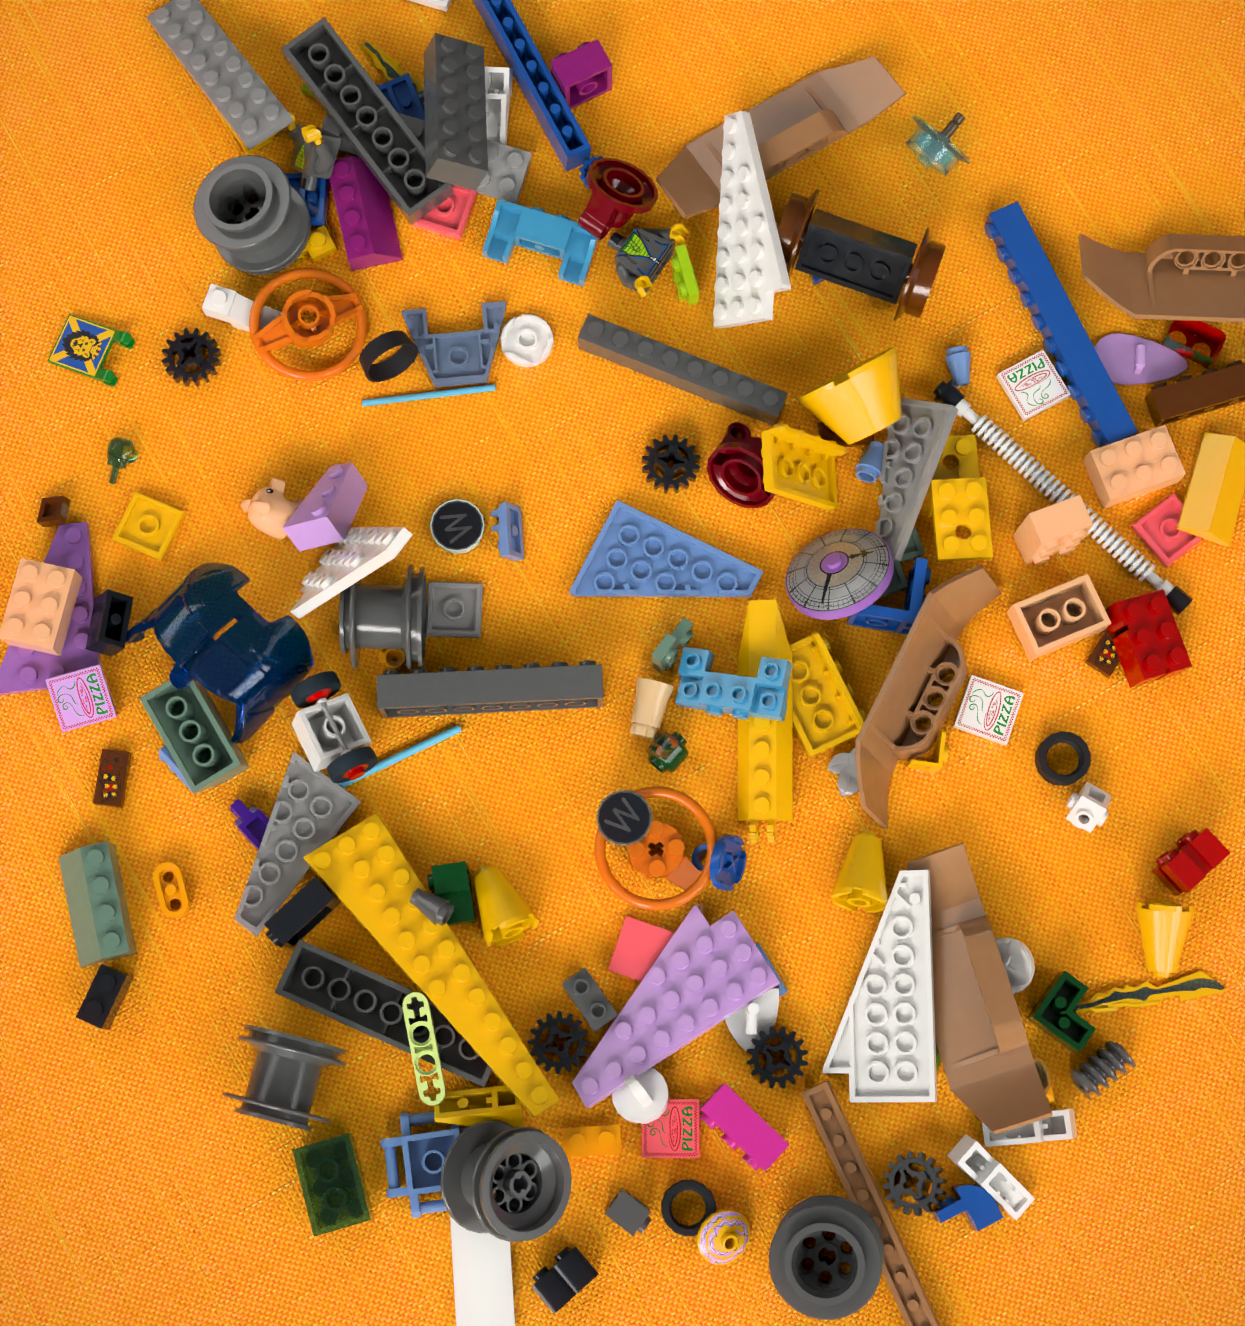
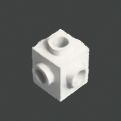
(1088, 807)

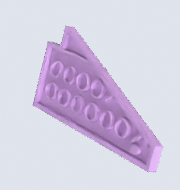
(687, 991)

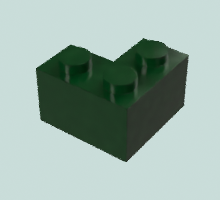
(454, 883)
(1056, 1016)

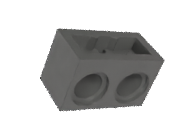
(589, 999)
(628, 1212)

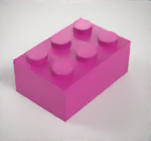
(742, 1128)

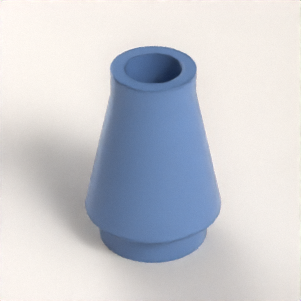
(959, 365)
(870, 464)

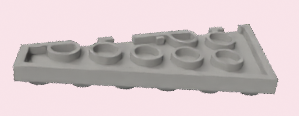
(908, 467)
(303, 819)

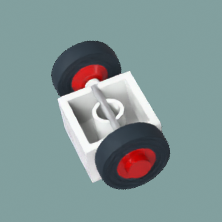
(331, 729)

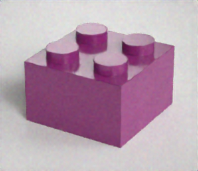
(582, 73)

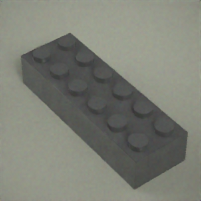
(455, 112)

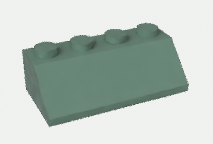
(194, 734)
(97, 904)

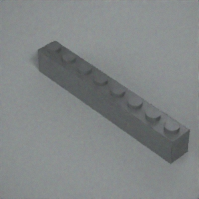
(681, 370)

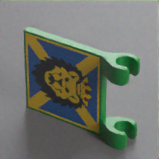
(85, 346)

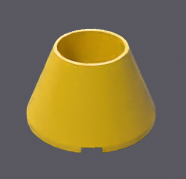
(859, 399)

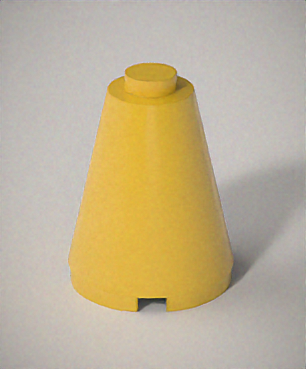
(862, 876)
(501, 908)
(1163, 933)

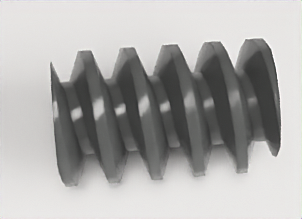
(1101, 1068)

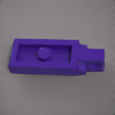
(250, 822)

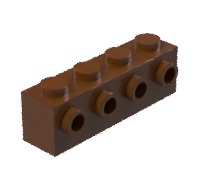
(1197, 395)

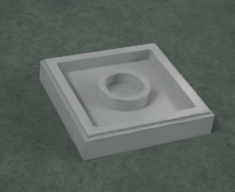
(454, 610)

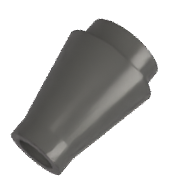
(432, 906)

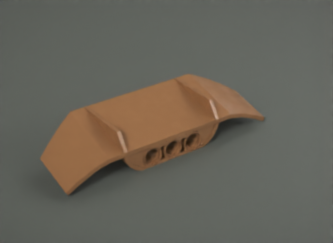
(786, 130)
(1171, 283)
(914, 682)
(974, 1003)

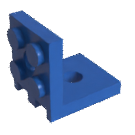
(896, 619)

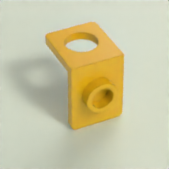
(941, 755)

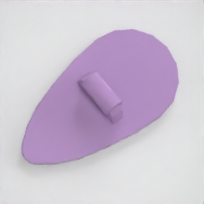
(1138, 360)

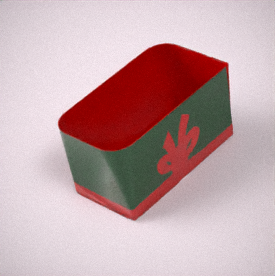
(1205, 334)

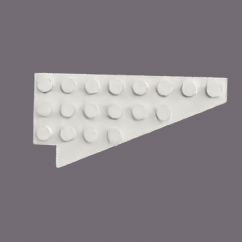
(748, 239)
(349, 562)
(890, 1017)

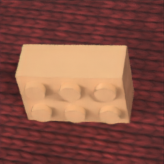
(1134, 466)
(1053, 530)
(40, 606)
(1058, 617)

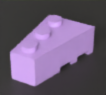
(327, 509)

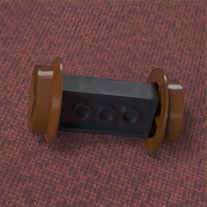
(858, 255)

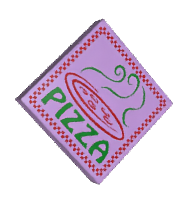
(81, 697)

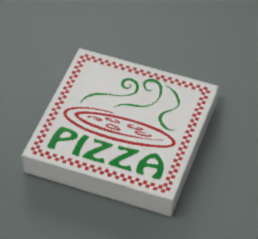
(1033, 385)
(988, 710)

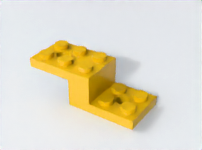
(957, 500)

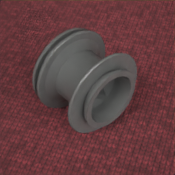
(265, 233)
(385, 618)
(284, 1076)
(529, 1181)
(803, 1286)

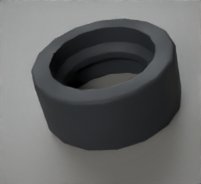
(1082, 751)
(666, 1208)

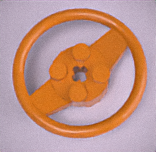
(291, 328)
(671, 864)

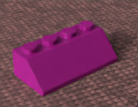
(364, 215)

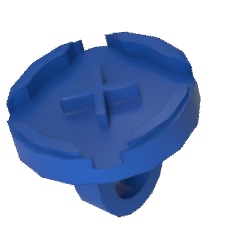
(726, 861)

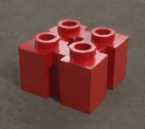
(1191, 861)

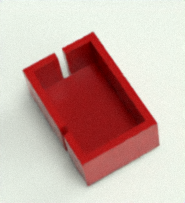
(1152, 643)

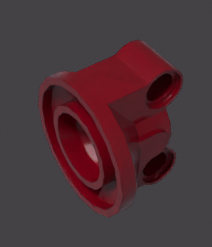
(617, 195)
(737, 468)

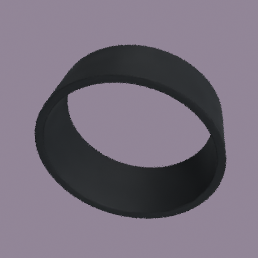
(395, 364)

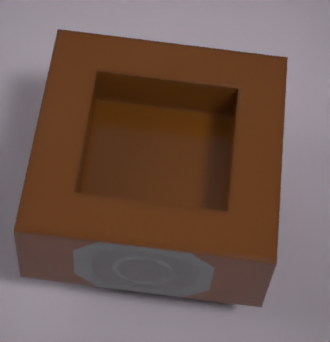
(53, 511)

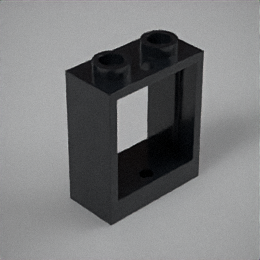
(301, 914)

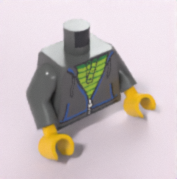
(313, 152)
(644, 255)

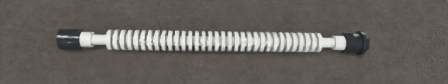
(950, 395)

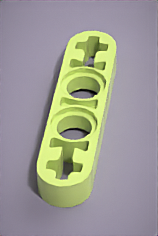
(427, 1048)

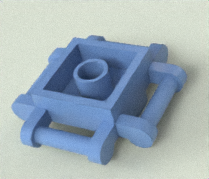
(422, 1161)

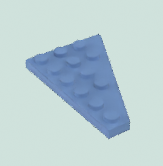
(652, 559)

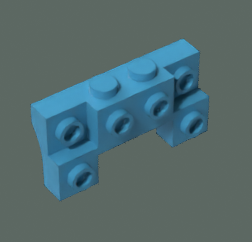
(541, 233)
(733, 694)

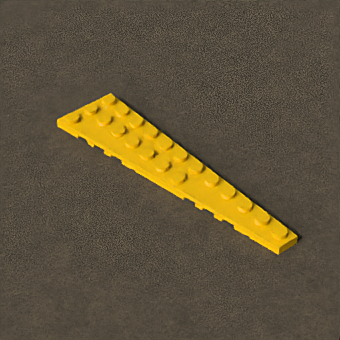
(376, 886)

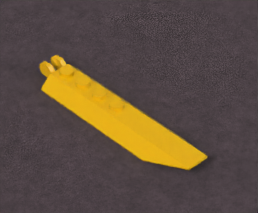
(765, 744)

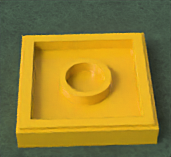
(149, 526)

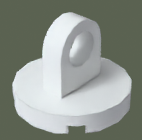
(1017, 962)
(642, 1097)

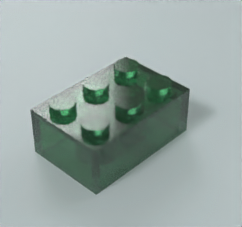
(333, 1184)

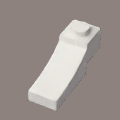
(498, 96)
(234, 308)
(1058, 1127)
(991, 1176)

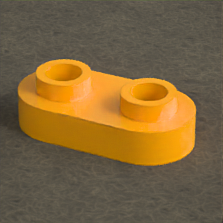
(170, 891)

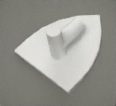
(753, 1018)

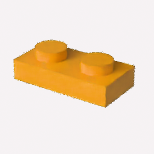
(592, 1140)

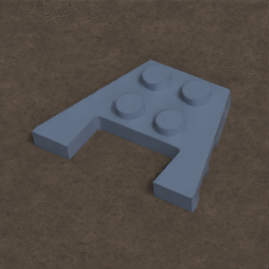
(457, 356)

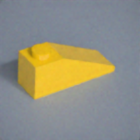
(479, 1105)

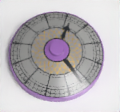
(839, 573)

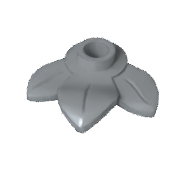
(845, 766)

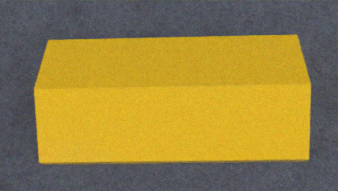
(1215, 489)

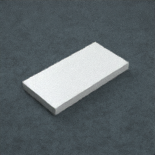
(481, 1278)

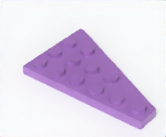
(28, 669)

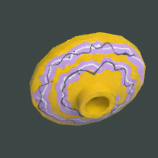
(715, 1232)

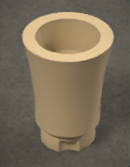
(649, 707)

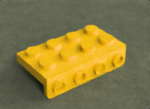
(800, 466)
(821, 701)

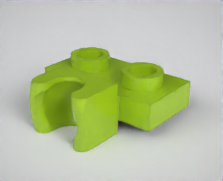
(684, 276)

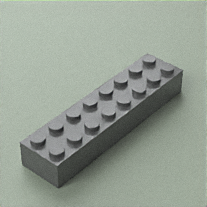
(365, 119)
(490, 690)
(373, 1007)

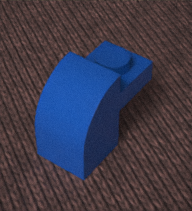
(974, 1202)

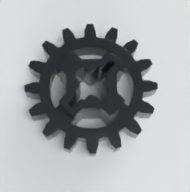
(190, 368)
(660, 461)
(553, 1028)
(784, 1046)
(925, 1178)

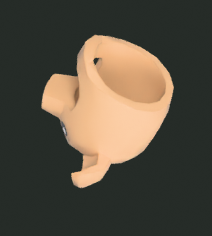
(269, 509)

